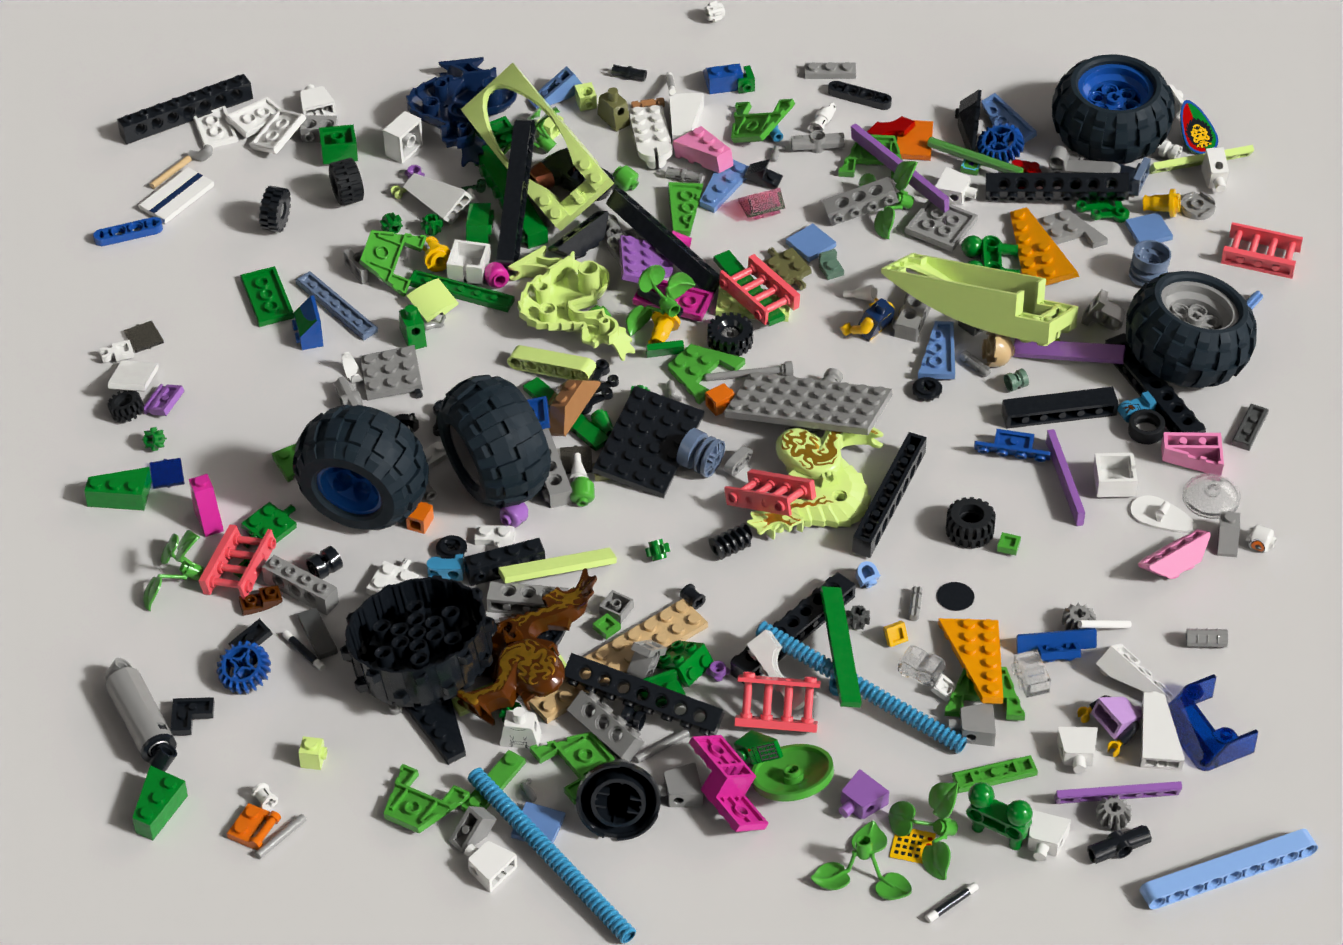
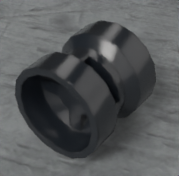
(634, 718)

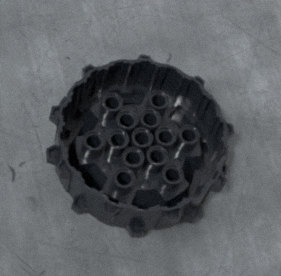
(419, 641)

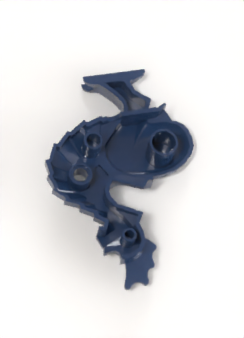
(443, 97)

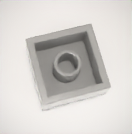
(616, 606)

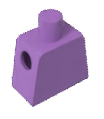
(863, 796)

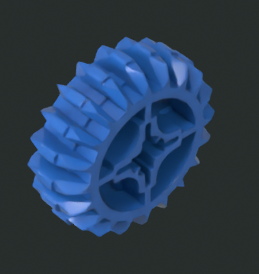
(1001, 142)
(242, 659)

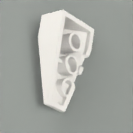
(1124, 667)

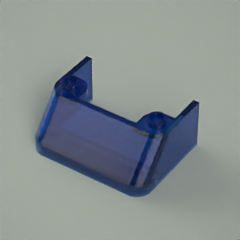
(1196, 735)

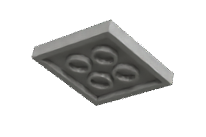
(939, 227)
(391, 372)

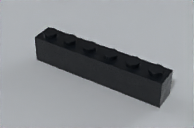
(1059, 407)

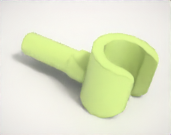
(397, 191)

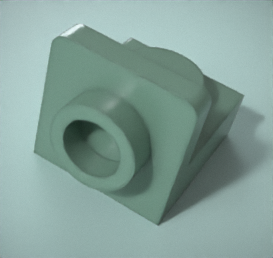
(830, 265)

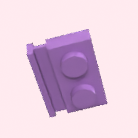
(163, 399)

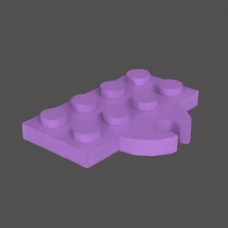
(637, 256)

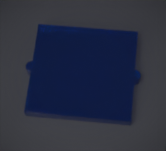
(167, 473)

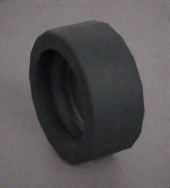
(1146, 416)

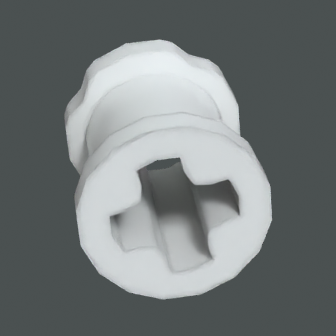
(264, 796)

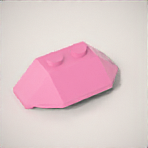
(1178, 555)

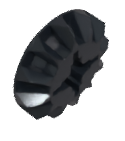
(931, 384)
(451, 542)

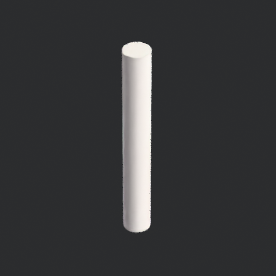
(1104, 624)

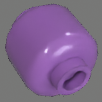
(514, 515)

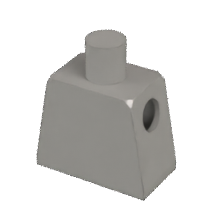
(976, 724)
(682, 787)

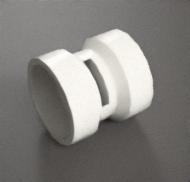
(1169, 150)

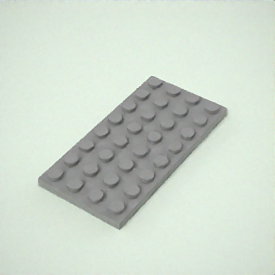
(809, 403)

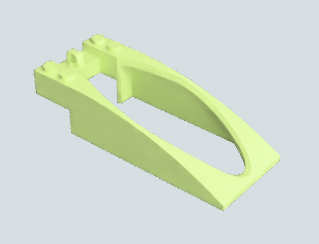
(585, 194)
(985, 297)

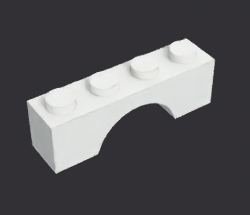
(766, 650)

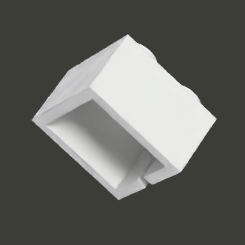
(468, 261)
(1115, 475)

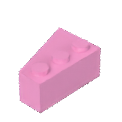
(704, 149)
(1194, 451)

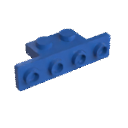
(1013, 443)
(1058, 644)

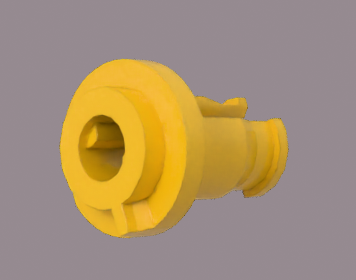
(1166, 203)
(436, 256)
(663, 326)

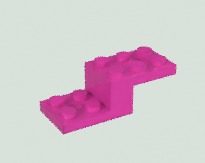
(728, 783)

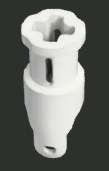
(822, 117)

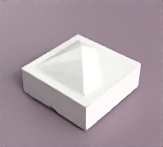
(943, 687)

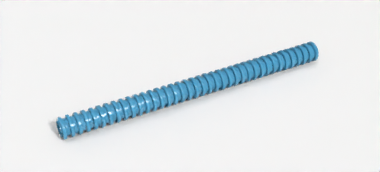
(869, 691)
(552, 855)

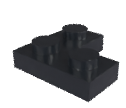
(257, 633)
(186, 710)

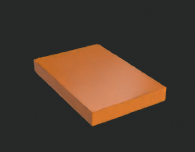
(915, 142)

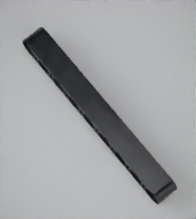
(516, 192)
(663, 240)

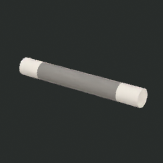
(670, 82)

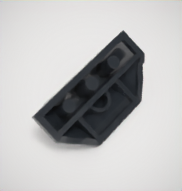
(583, 237)

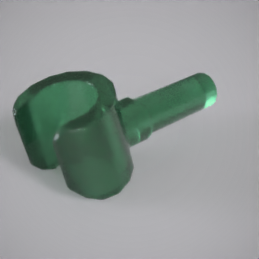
(479, 187)

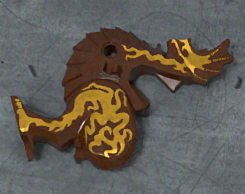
(521, 661)

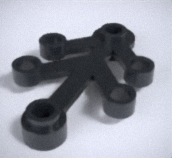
(602, 369)

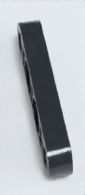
(840, 90)

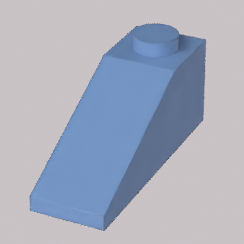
(559, 87)

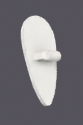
(1161, 515)

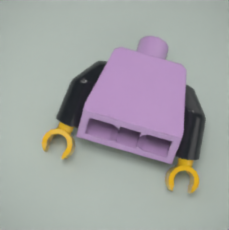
(1117, 718)

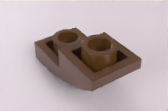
(265, 599)

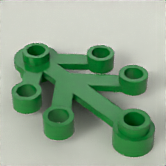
(1118, 212)

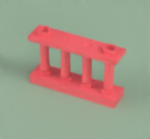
(1260, 262)
(764, 276)
(769, 492)
(227, 550)
(766, 719)

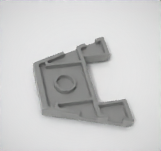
(1067, 226)

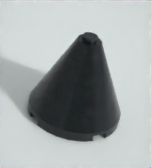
(618, 800)

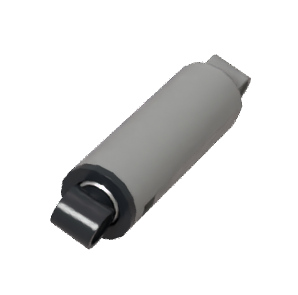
(140, 714)

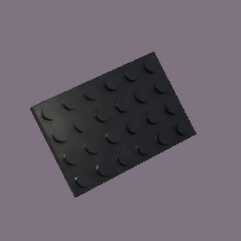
(646, 441)

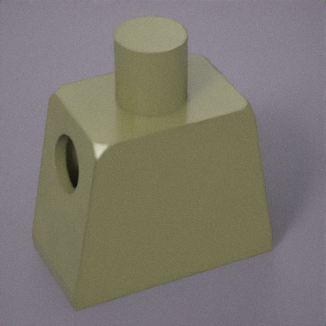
(613, 109)

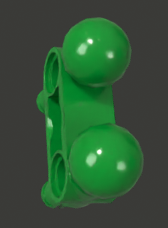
(990, 251)
(1005, 819)

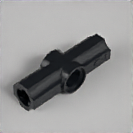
(1119, 844)

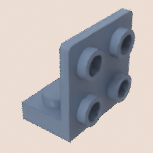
(1137, 175)

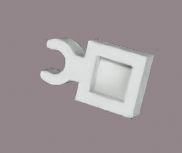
(119, 351)

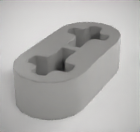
(738, 460)

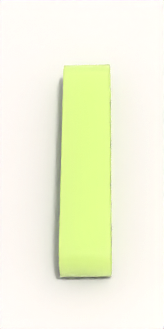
(551, 363)

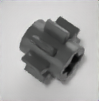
(858, 617)

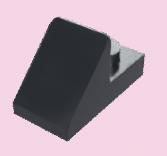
(760, 174)

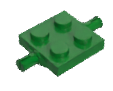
(270, 518)

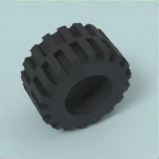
(346, 181)
(971, 534)

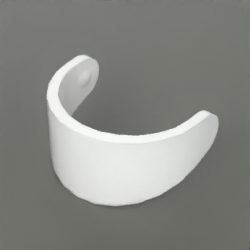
(351, 368)

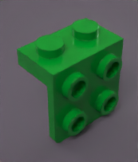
(688, 659)

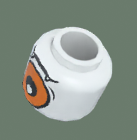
(1261, 538)

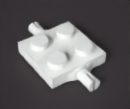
(390, 574)

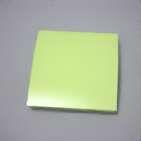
(432, 299)

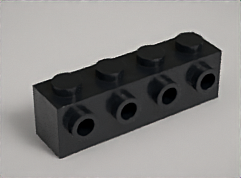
(485, 565)

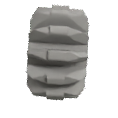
(1075, 613)
(1113, 813)

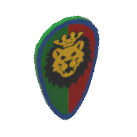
(1196, 128)

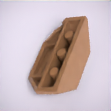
(569, 403)

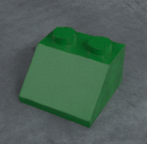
(338, 143)

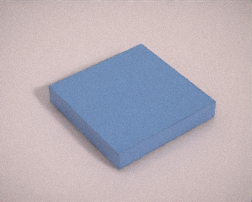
(1149, 228)
(810, 242)
(545, 818)

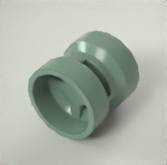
(1015, 380)

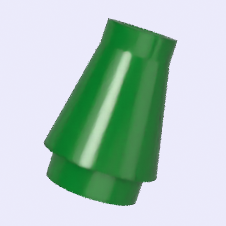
(601, 419)

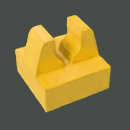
(895, 633)

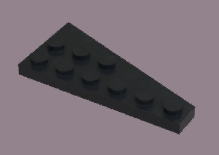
(440, 727)

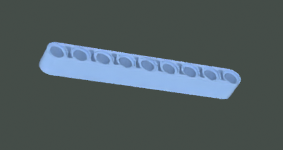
(1228, 869)

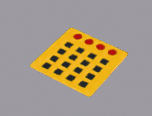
(911, 846)

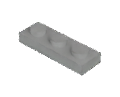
(830, 70)

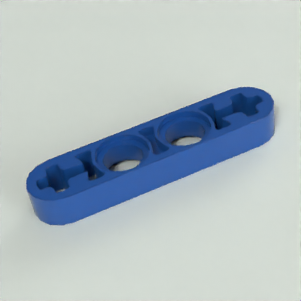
(128, 233)

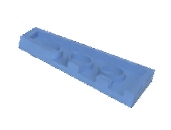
(1002, 113)
(722, 186)
(940, 353)

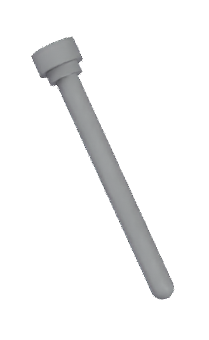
(785, 369)

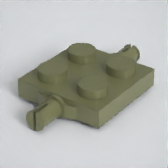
(789, 266)

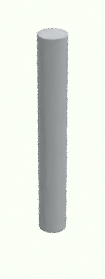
(662, 745)
(280, 836)

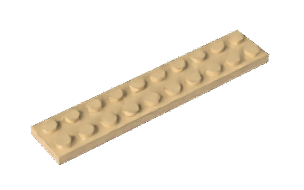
(670, 625)

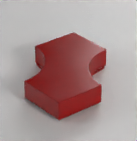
(898, 127)

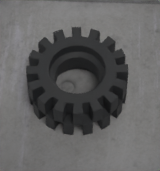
(125, 406)

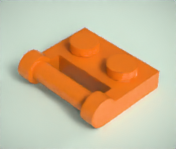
(249, 822)

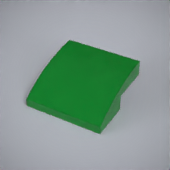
(501, 130)

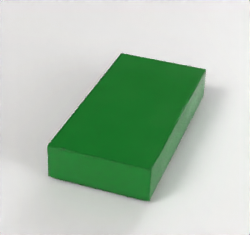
(664, 348)

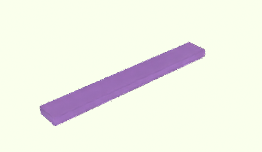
(890, 160)

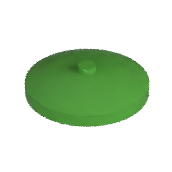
(796, 775)

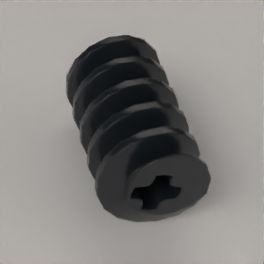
(731, 540)

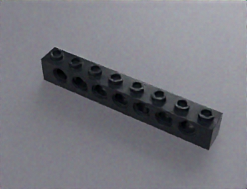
(184, 108)
(1065, 181)
(1172, 408)
(889, 495)
(797, 623)
(577, 665)

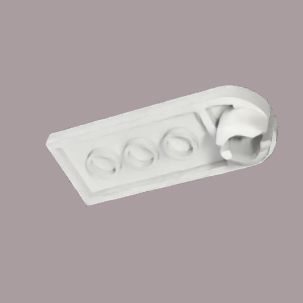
(651, 134)

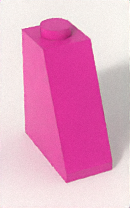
(205, 505)

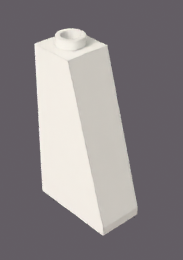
(685, 113)
(438, 196)
(1158, 734)

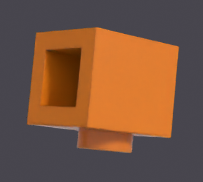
(718, 398)
(420, 518)

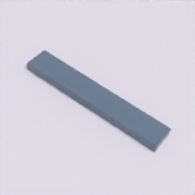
(337, 305)

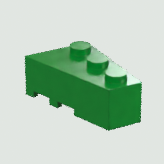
(479, 222)
(119, 489)
(158, 802)

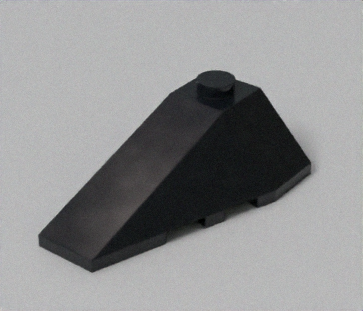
(968, 119)

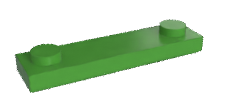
(996, 773)
(501, 774)

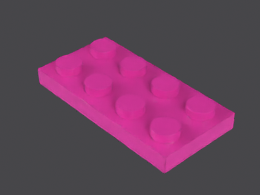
(694, 301)

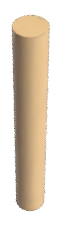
(170, 172)

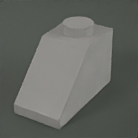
(1228, 534)
(472, 828)

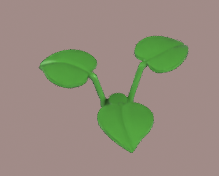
(544, 140)
(885, 219)
(652, 276)
(188, 568)
(942, 799)
(866, 843)

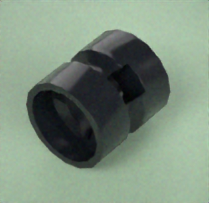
(325, 562)

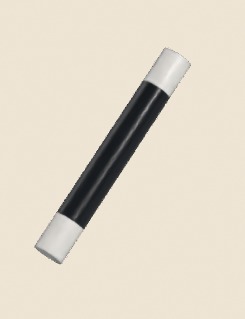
(303, 650)
(951, 902)

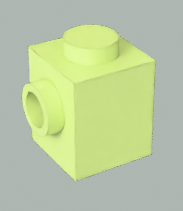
(312, 753)

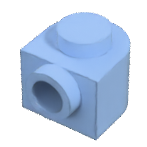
(867, 574)

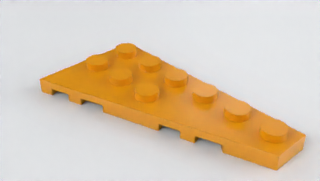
(1037, 250)
(978, 651)

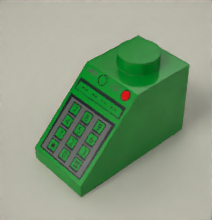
(757, 748)

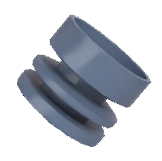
(1149, 261)
(700, 452)

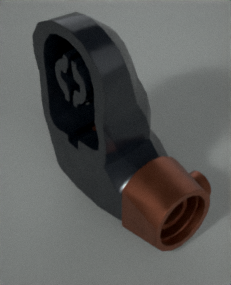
(559, 170)

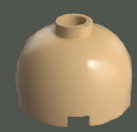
(997, 350)

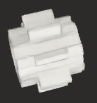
(714, 11)

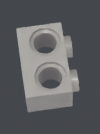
(310, 127)

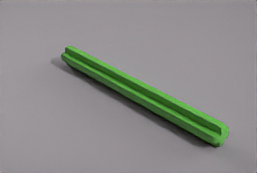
(973, 156)

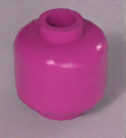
(496, 275)

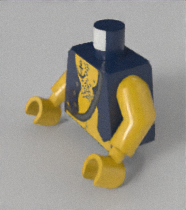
(873, 320)

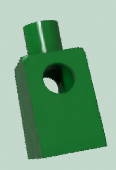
(408, 320)

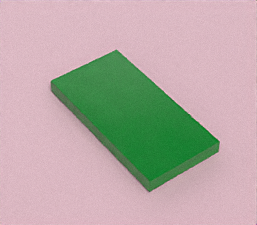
(267, 296)

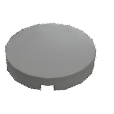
(1197, 206)

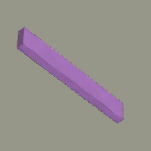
(1071, 351)
(1065, 477)
(1124, 792)

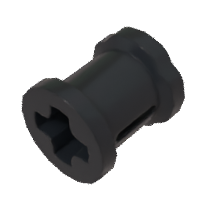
(692, 596)

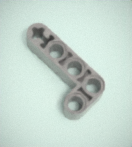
(1061, 164)

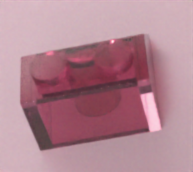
(762, 203)

